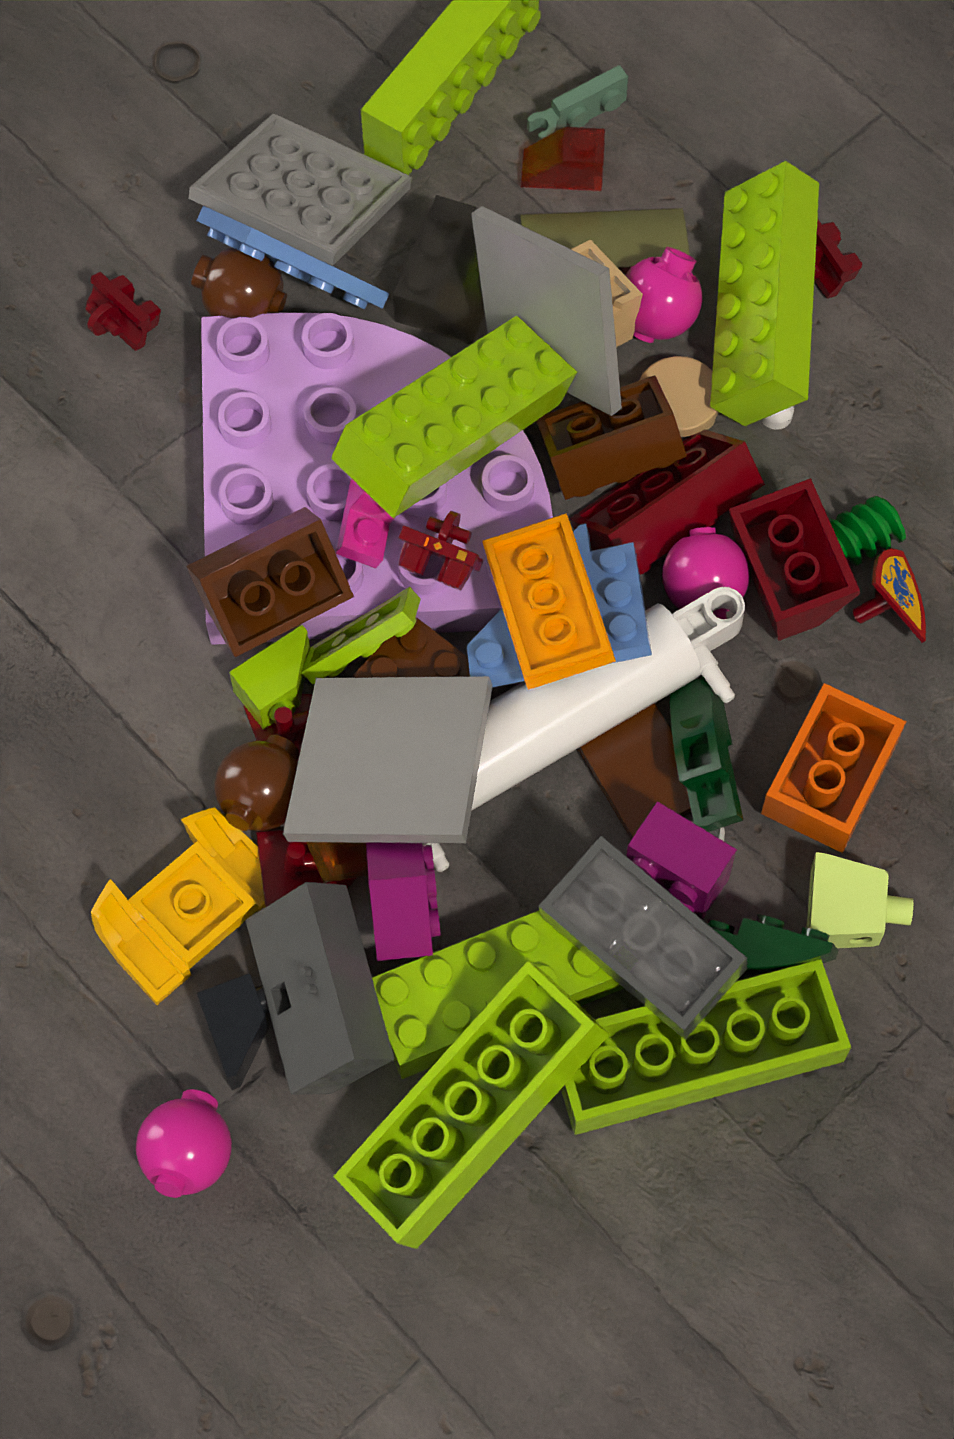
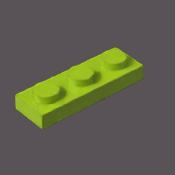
(362, 636)

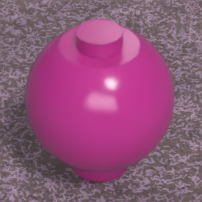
(669, 295)
(704, 564)
(184, 1144)

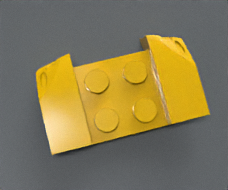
(183, 907)

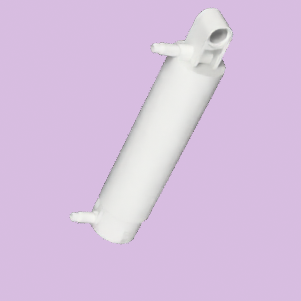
(550, 721)

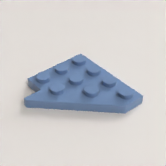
(290, 259)
(620, 600)

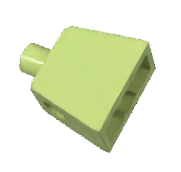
(852, 902)

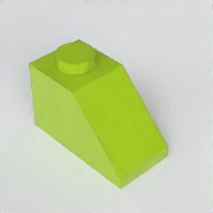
(273, 677)

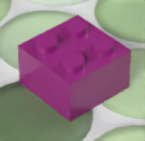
(682, 858)
(402, 899)

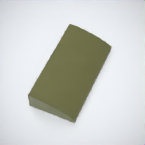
(620, 235)

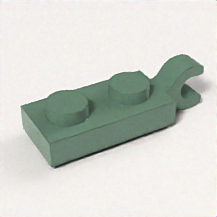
(582, 103)

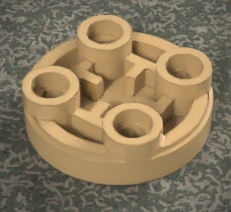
(687, 390)

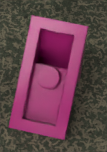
(363, 528)

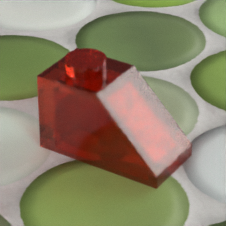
(565, 160)

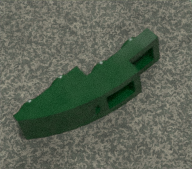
(703, 755)
(774, 948)

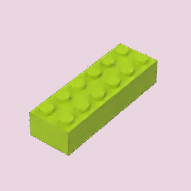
(441, 78)
(765, 295)
(453, 416)
(443, 993)
(751, 1037)
(471, 1106)

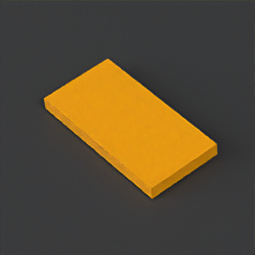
(548, 601)

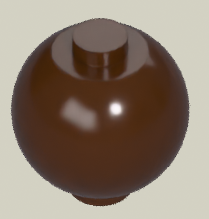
(239, 285)
(257, 783)

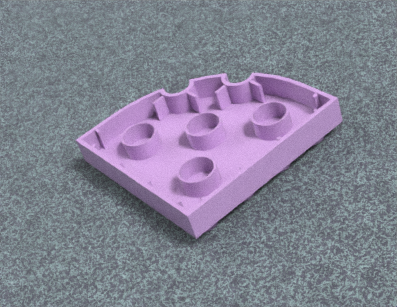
(271, 420)

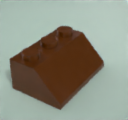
(602, 449)
(270, 581)

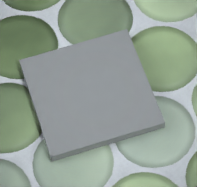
(301, 188)
(557, 296)
(389, 760)

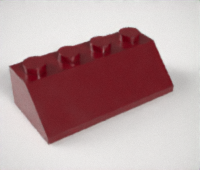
(667, 502)

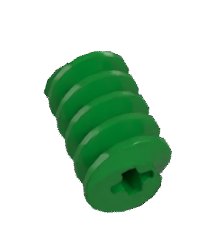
(867, 525)

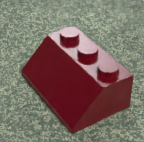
(793, 558)

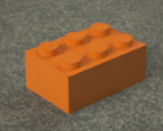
(833, 767)

